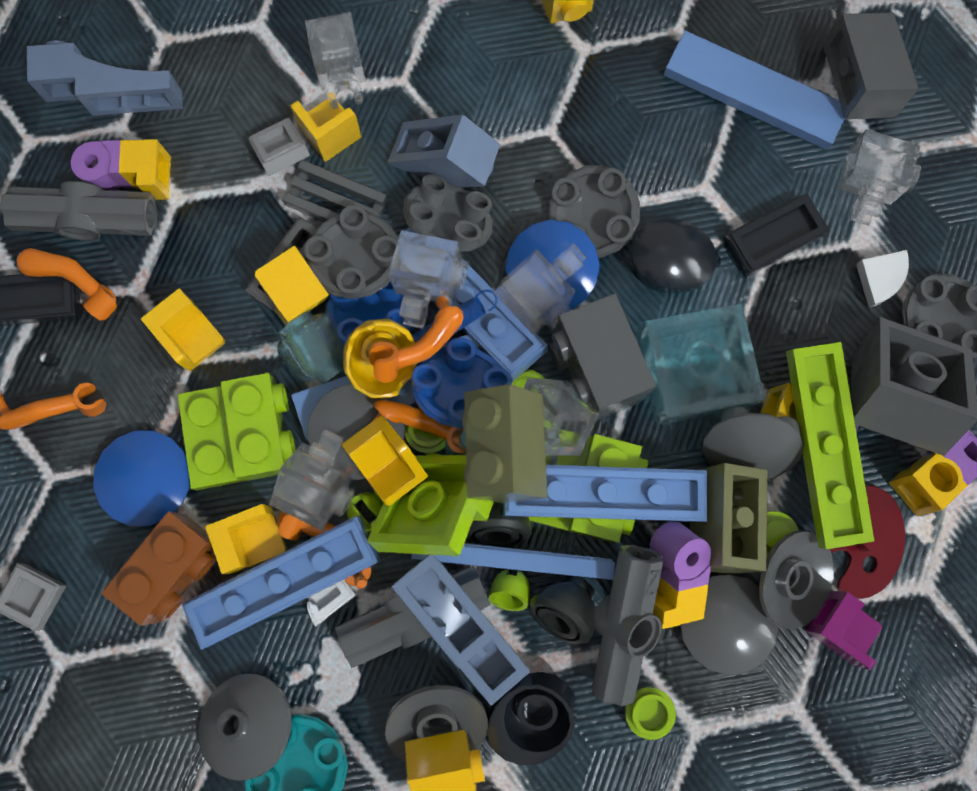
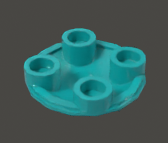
(311, 761)

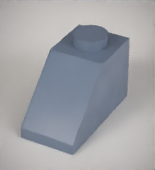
(446, 148)

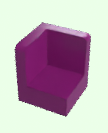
(846, 628)

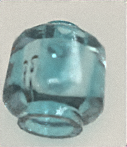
(311, 347)

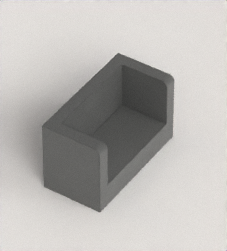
(870, 66)

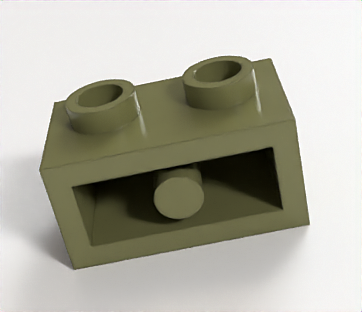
(504, 444)
(735, 518)

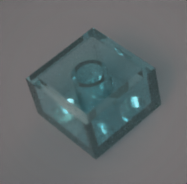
(700, 364)

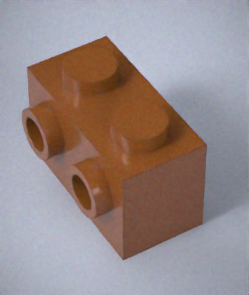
(161, 570)

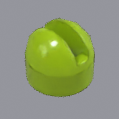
(371, 502)
(510, 591)

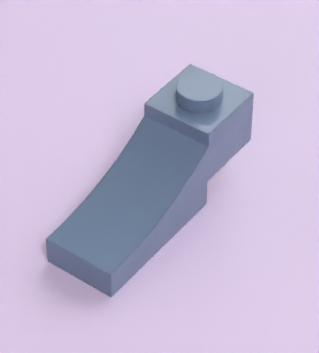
(64, 74)
(461, 628)

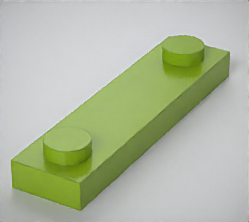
(830, 446)

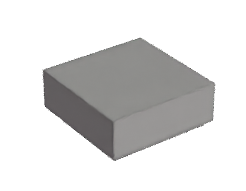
(279, 146)
(30, 596)

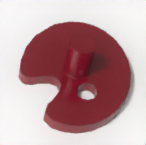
(885, 549)

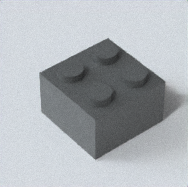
(601, 356)
(913, 387)

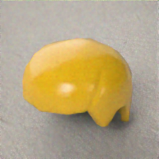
(356, 357)

